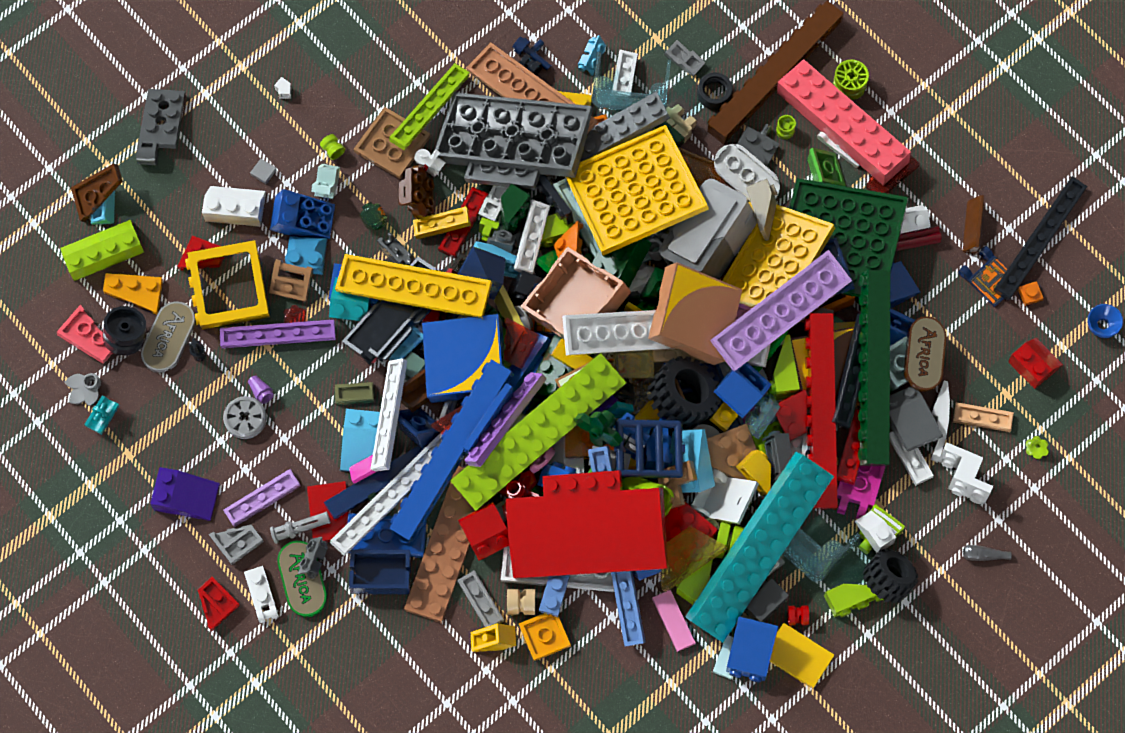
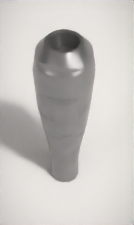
(981, 553)

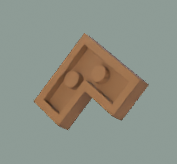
(675, 483)

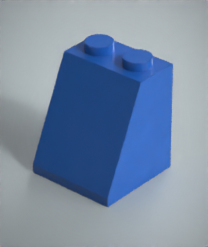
(751, 649)

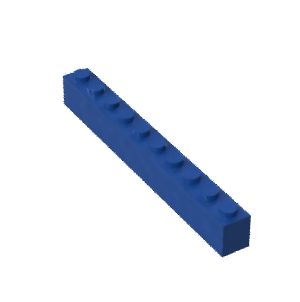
(449, 453)

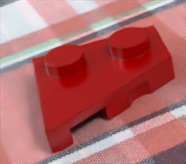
(197, 244)
(216, 603)

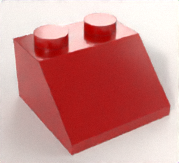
(1034, 362)
(485, 531)

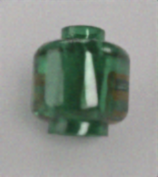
(373, 216)

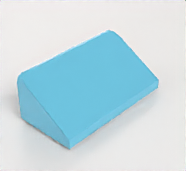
(105, 212)

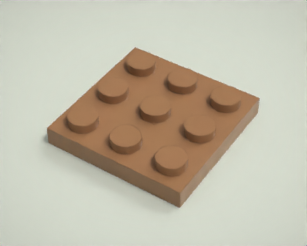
(380, 151)

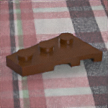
(95, 190)

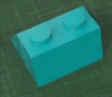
(348, 305)

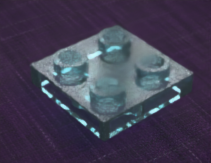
(762, 415)

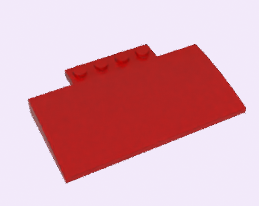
(586, 527)

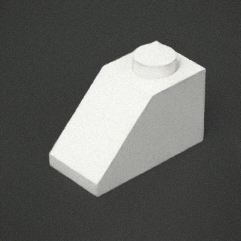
(876, 531)

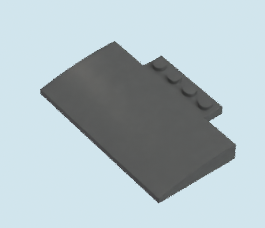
(513, 139)

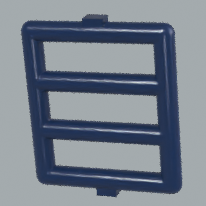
(658, 425)

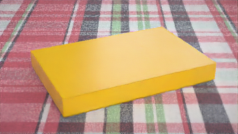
(799, 656)

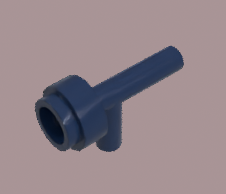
(521, 46)

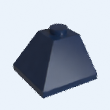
(485, 266)

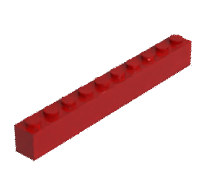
(822, 400)

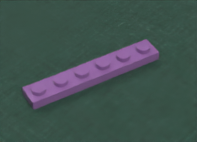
(277, 334)
(505, 419)

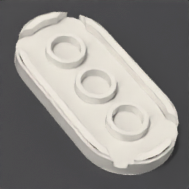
(742, 169)

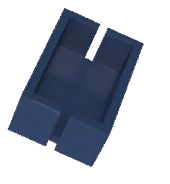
(380, 572)

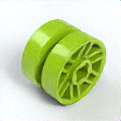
(851, 78)
(726, 538)

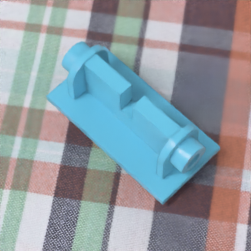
(588, 62)

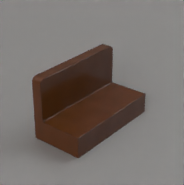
(414, 392)

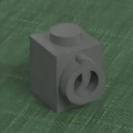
(503, 240)

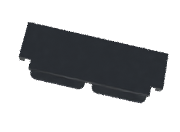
(386, 326)

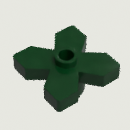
(600, 428)

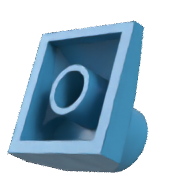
(307, 252)

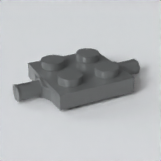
(759, 143)

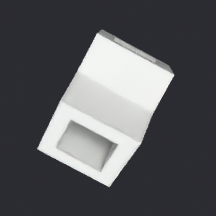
(283, 88)

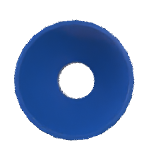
(1110, 315)

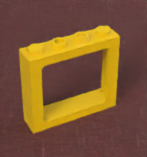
(234, 316)

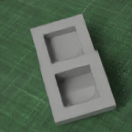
(683, 58)

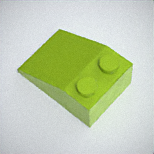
(785, 375)

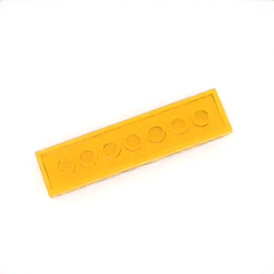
(413, 286)

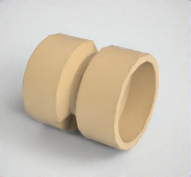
(520, 601)

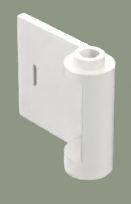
(726, 500)

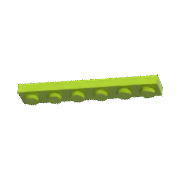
(429, 106)

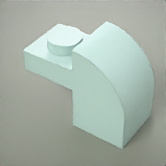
(326, 181)

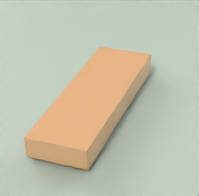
(983, 417)

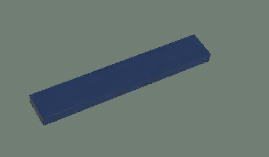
(375, 483)

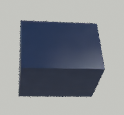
(417, 426)

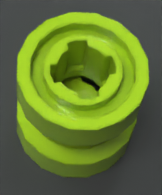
(788, 123)
(333, 148)

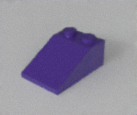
(184, 494)

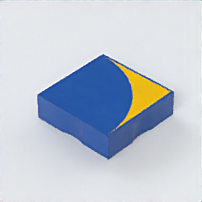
(457, 353)

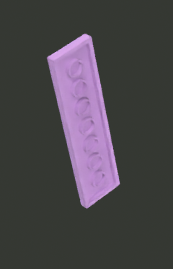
(780, 310)

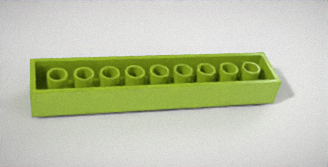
(539, 431)

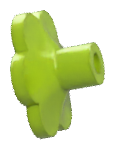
(1037, 447)

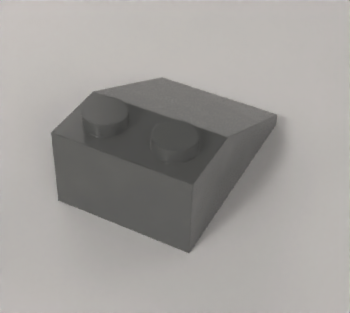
(912, 419)

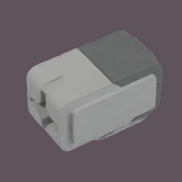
(710, 238)

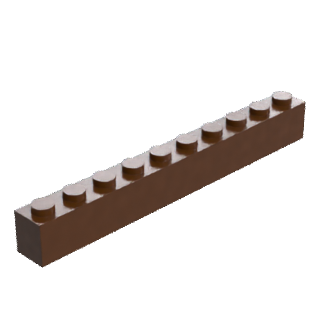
(765, 81)

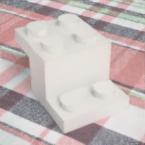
(964, 479)

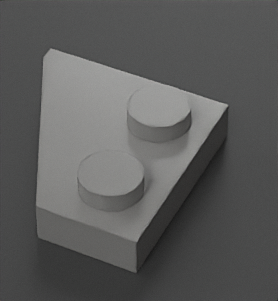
(236, 542)

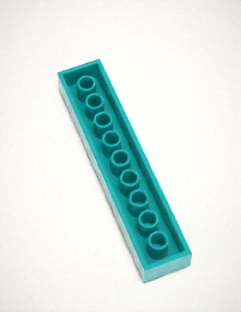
(759, 546)

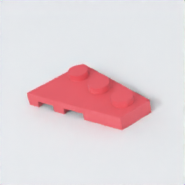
(84, 335)

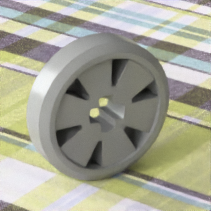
(249, 428)

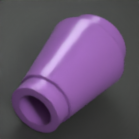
(261, 390)

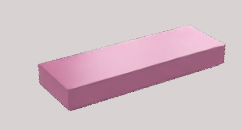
(673, 620)

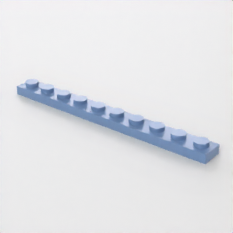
(622, 581)

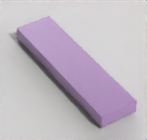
(262, 498)

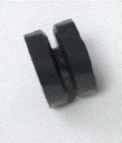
(124, 330)

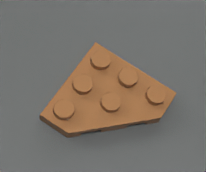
(730, 449)

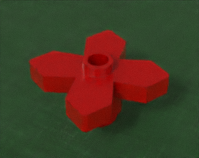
(520, 488)

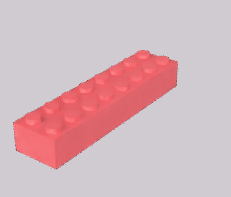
(843, 122)

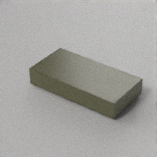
(354, 393)

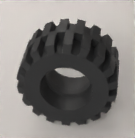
(890, 575)

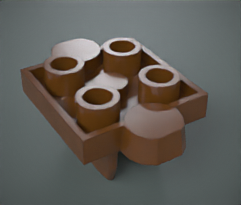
(417, 192)

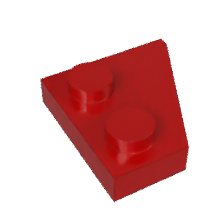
(793, 414)

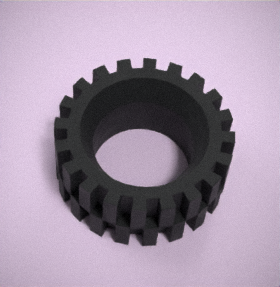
(672, 404)

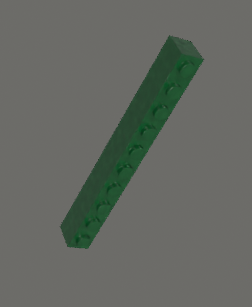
(875, 368)

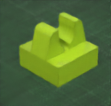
(487, 228)

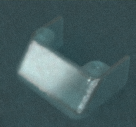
(606, 98)
(816, 560)

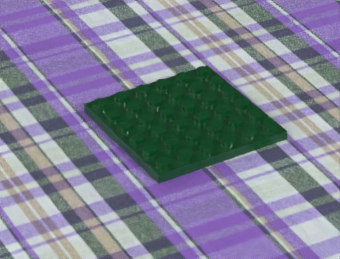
(864, 223)

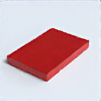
(317, 496)

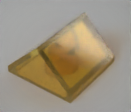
(634, 364)

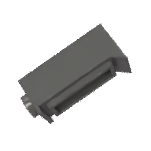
(778, 452)

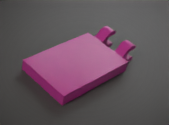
(863, 491)

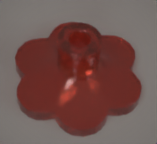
(299, 315)

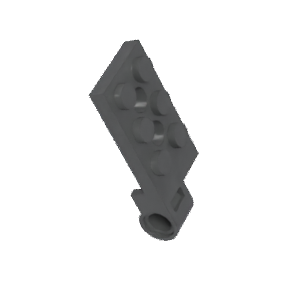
(159, 136)

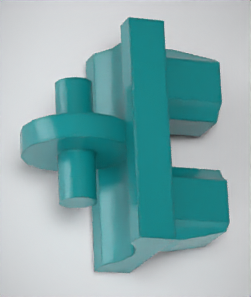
(101, 415)

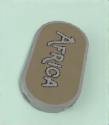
(168, 337)

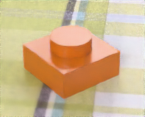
(1030, 293)

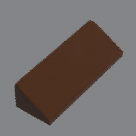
(973, 225)

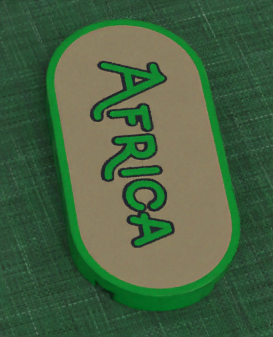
(304, 595)

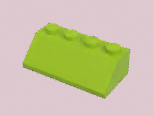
(101, 250)

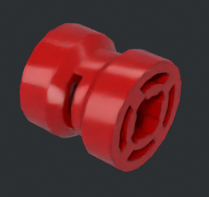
(798, 615)

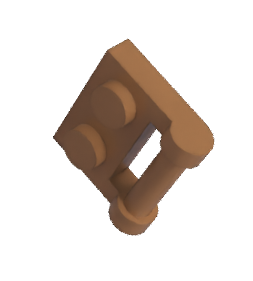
(289, 286)

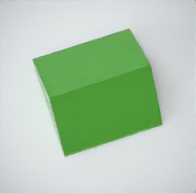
(825, 167)

